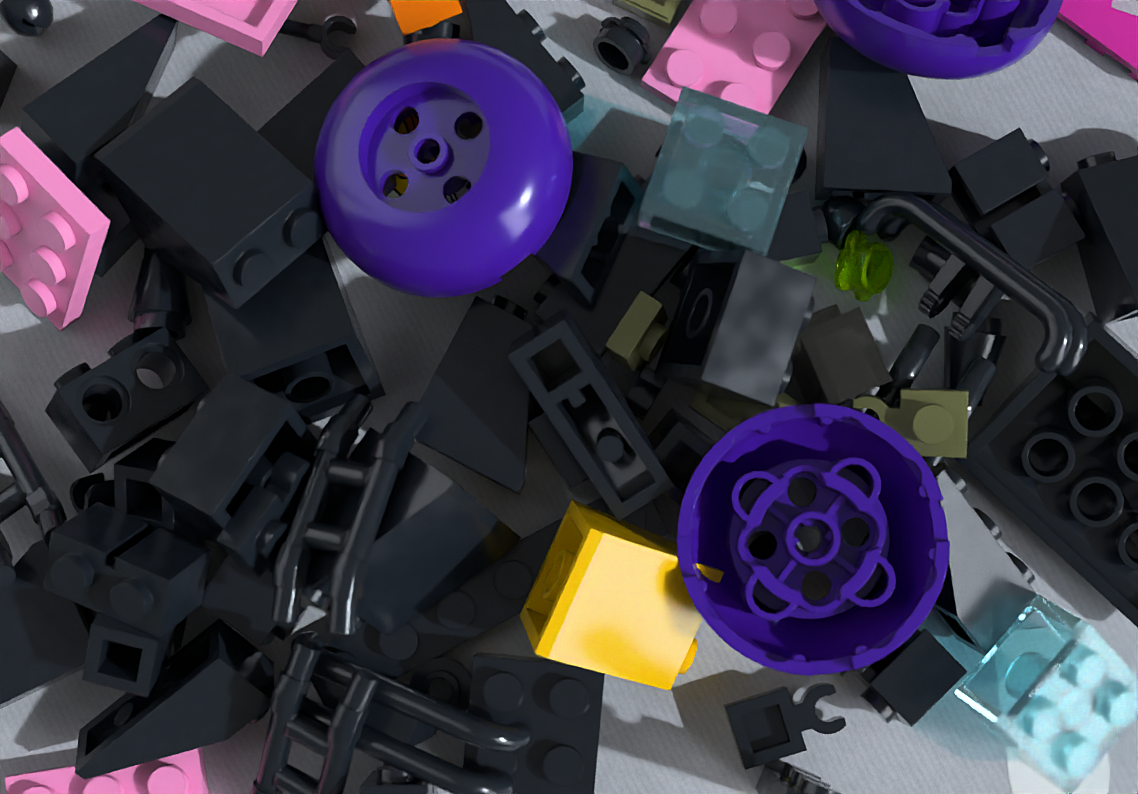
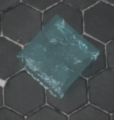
(721, 174)
(1053, 693)

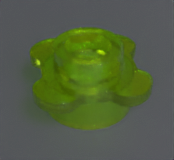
(863, 267)

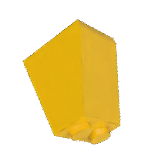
(614, 600)

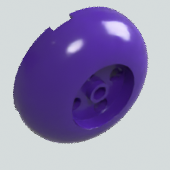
(942, 35)
(515, 167)
(875, 589)

